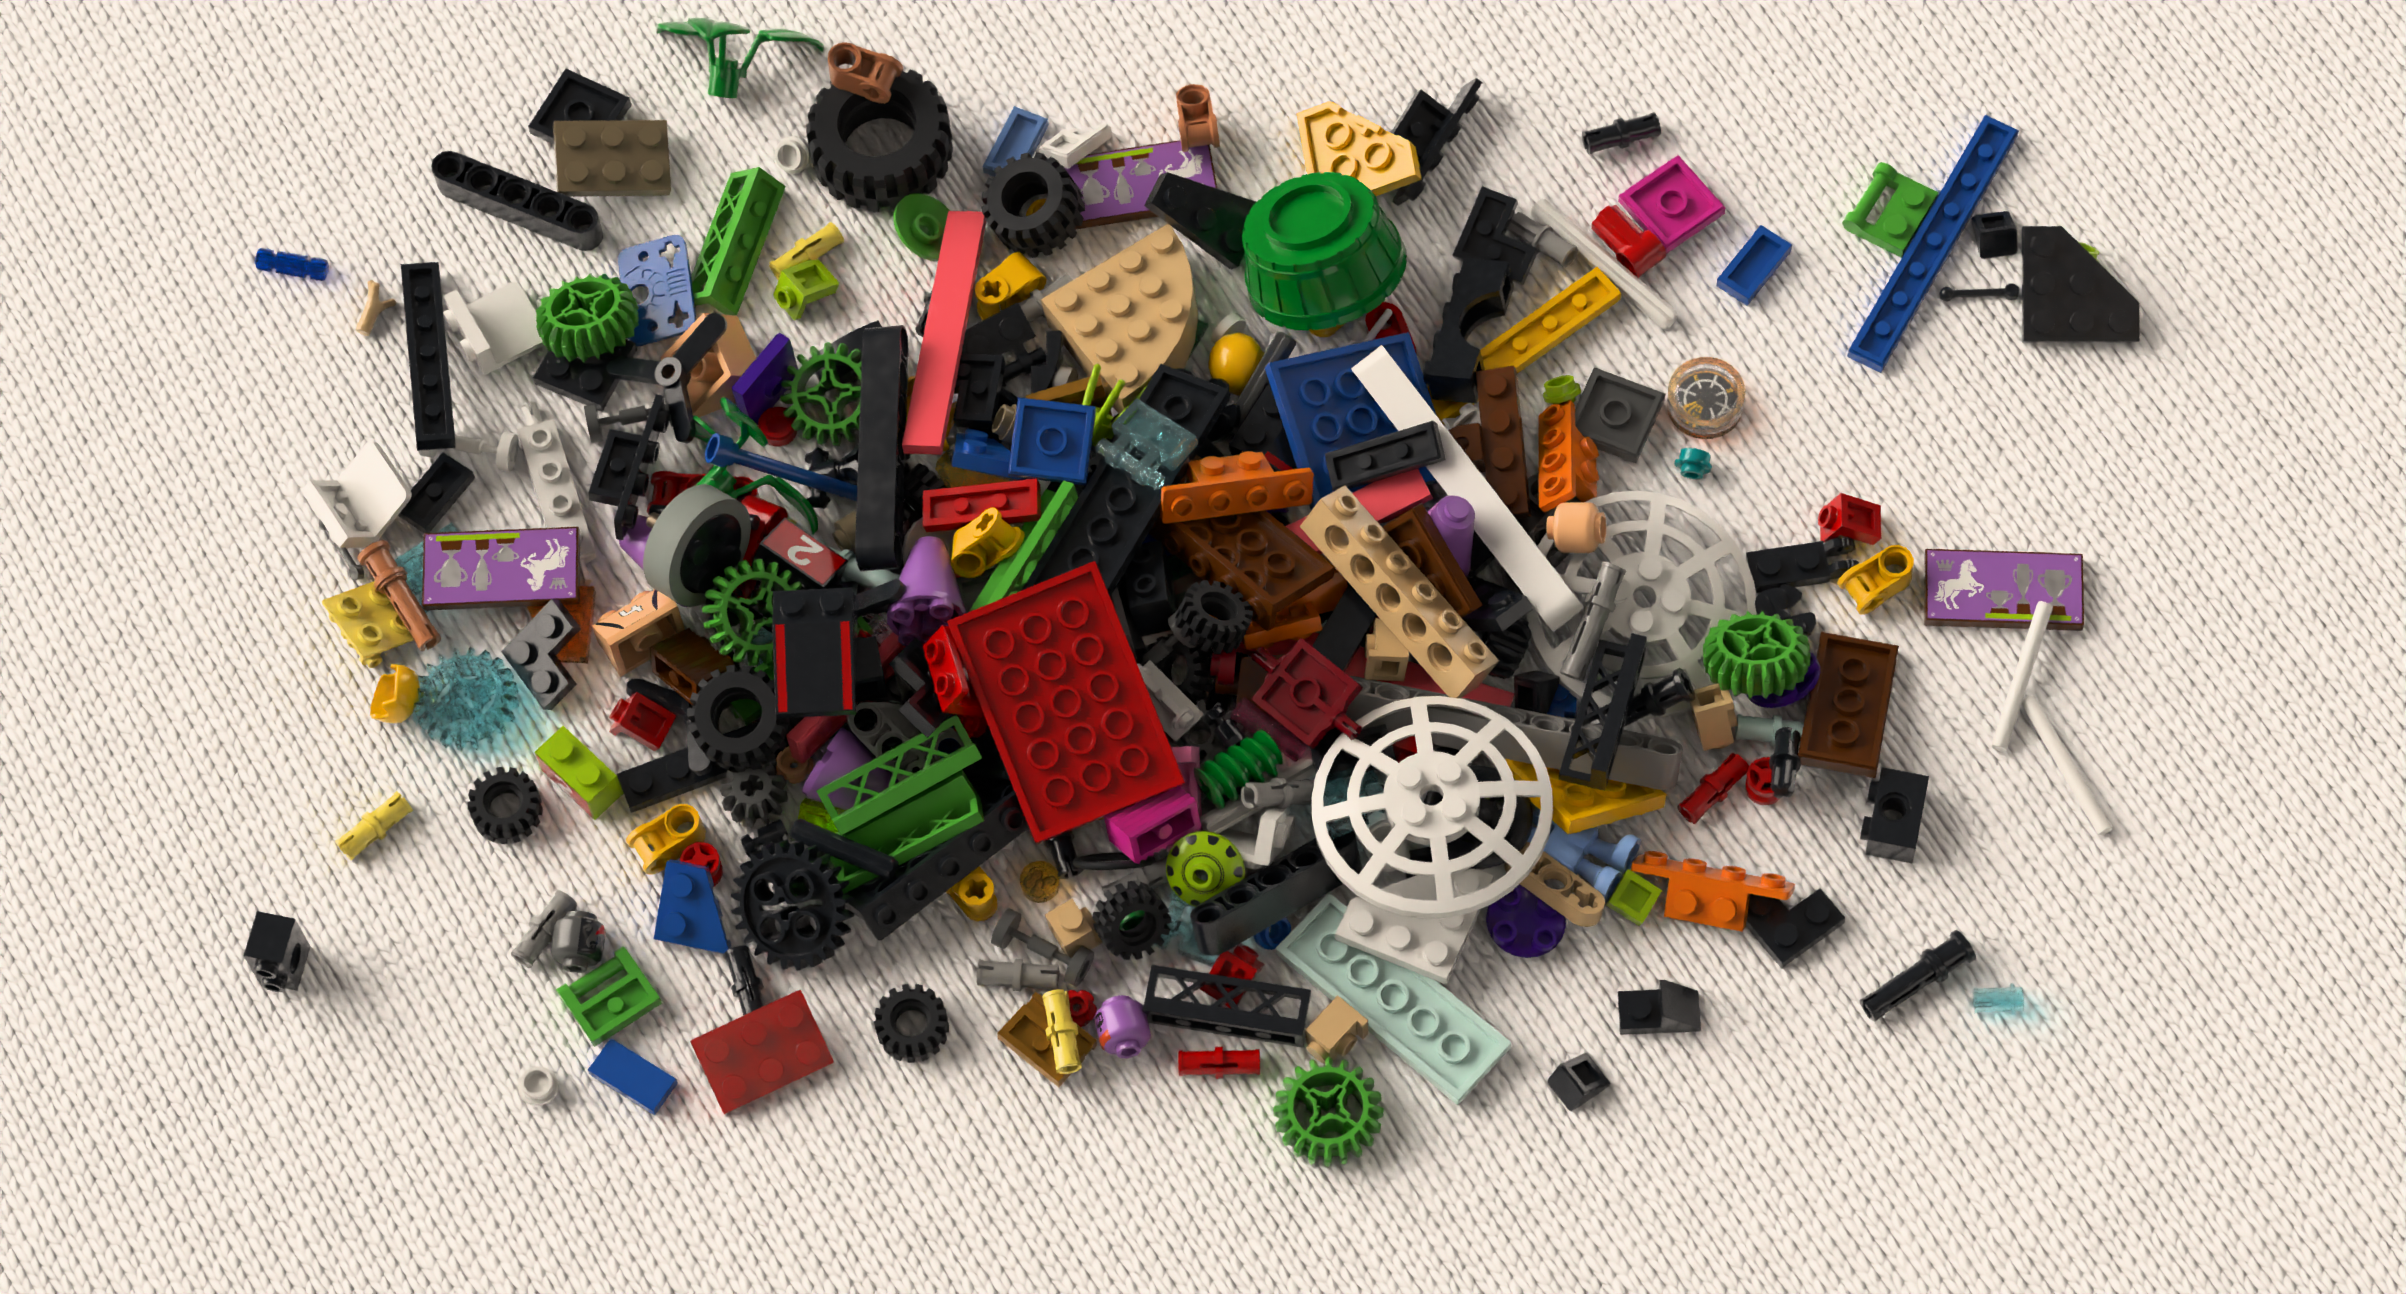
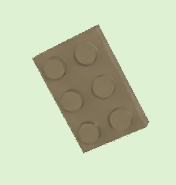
(612, 158)

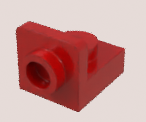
(1850, 518)
(642, 720)
(1236, 963)

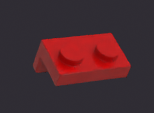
(950, 675)

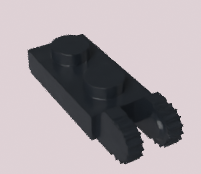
(1799, 564)

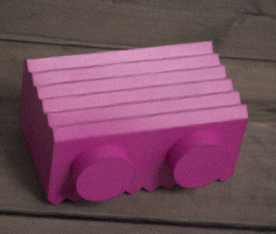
(1153, 824)

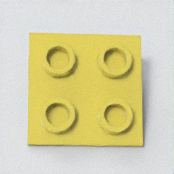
(367, 622)

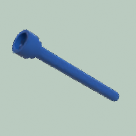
(723, 452)

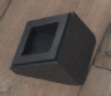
(1995, 234)
(1535, 690)
(1577, 1081)

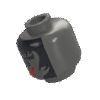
(578, 941)

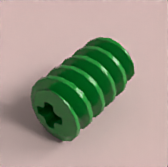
(1238, 767)

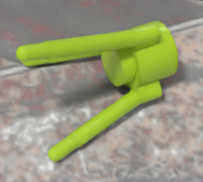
(1103, 419)

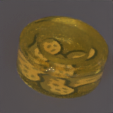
(1039, 881)

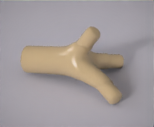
(372, 309)

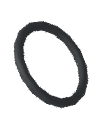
(1093, 861)

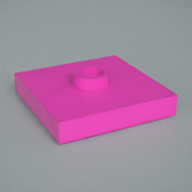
(1672, 203)

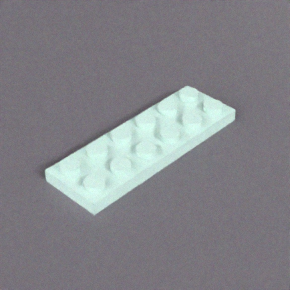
(1402, 1008)

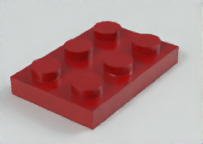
(761, 1051)

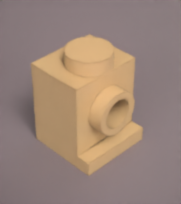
(1384, 654)
(1713, 717)
(1072, 927)
(1335, 1030)

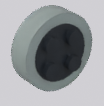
(694, 543)

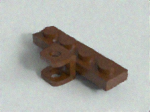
(1499, 440)

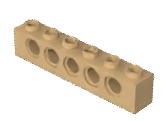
(1399, 593)

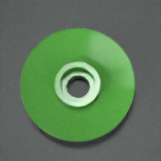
(921, 224)

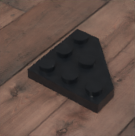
(2070, 293)

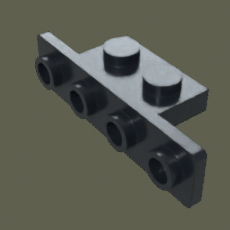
(1428, 128)
(624, 465)

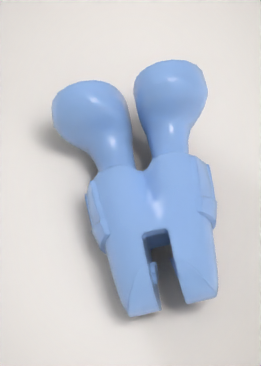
(1571, 849)

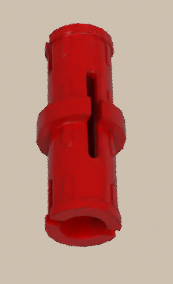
(1713, 788)
(1219, 1062)

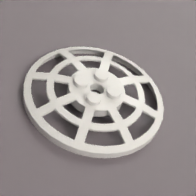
(1663, 581)
(1436, 823)

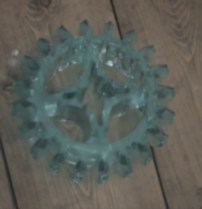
(489, 680)

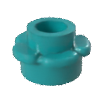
(1693, 463)

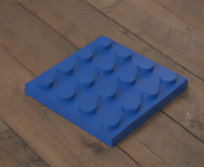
(1329, 406)

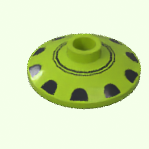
(1206, 852)

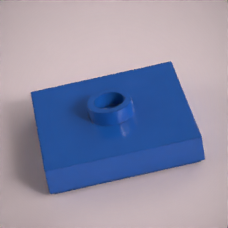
(1052, 441)

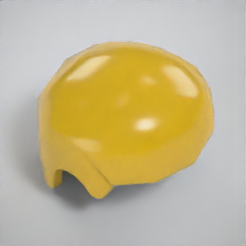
(1235, 360)
(395, 695)

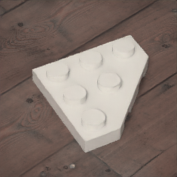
(1414, 943)

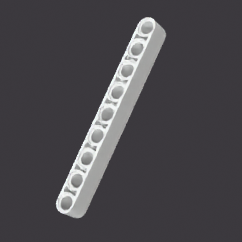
(1461, 478)

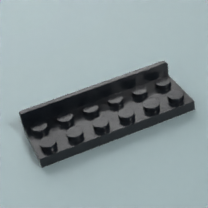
(921, 880)

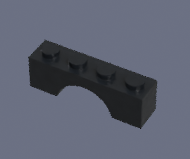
(1478, 295)

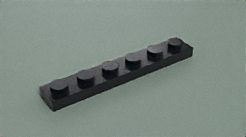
(427, 356)

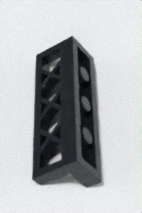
(1616, 712)
(1223, 1020)

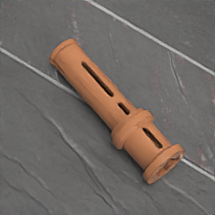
(392, 582)

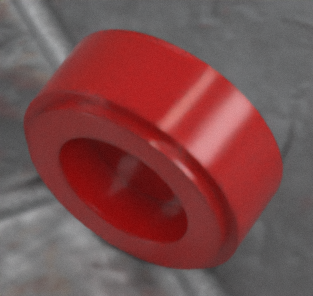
(777, 427)

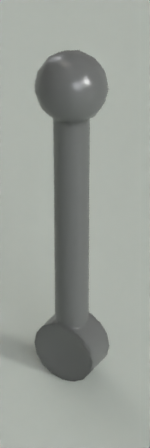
(356, 571)

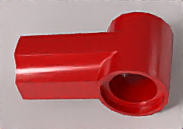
(1632, 246)

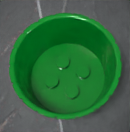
(1320, 252)

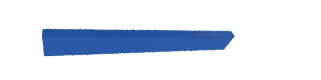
(1932, 244)

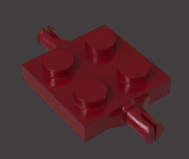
(1306, 693)

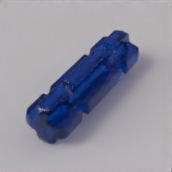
(291, 264)

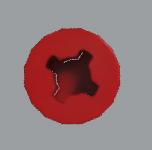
(1760, 771)
(704, 854)

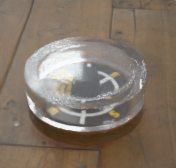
(1705, 397)

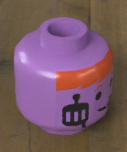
(1122, 1026)

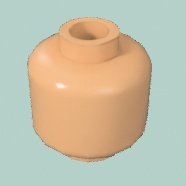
(1577, 527)

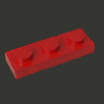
(958, 506)

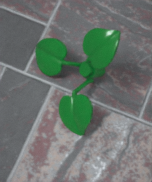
(723, 70)
(724, 481)

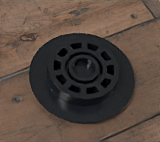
(1490, 815)

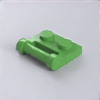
(1901, 215)
(614, 1006)

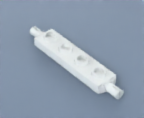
(554, 481)

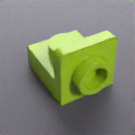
(803, 285)

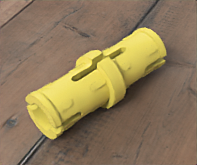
(808, 249)
(374, 825)
(1062, 1031)

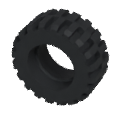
(886, 178)

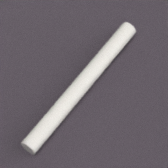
(2022, 676)
(2066, 765)

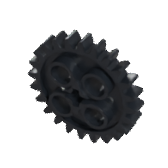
(798, 941)

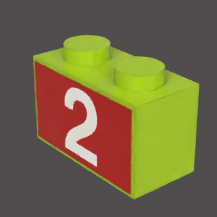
(579, 772)

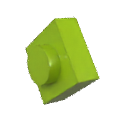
(1633, 897)

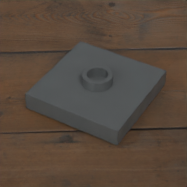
(1617, 414)

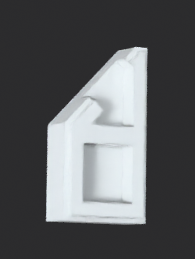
(1070, 147)

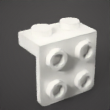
(494, 326)
(361, 500)
(1262, 849)

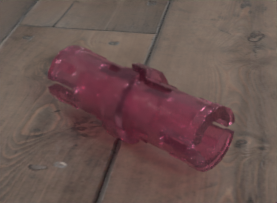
(1254, 719)

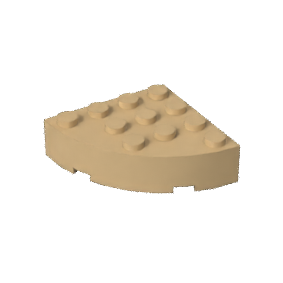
(1129, 314)

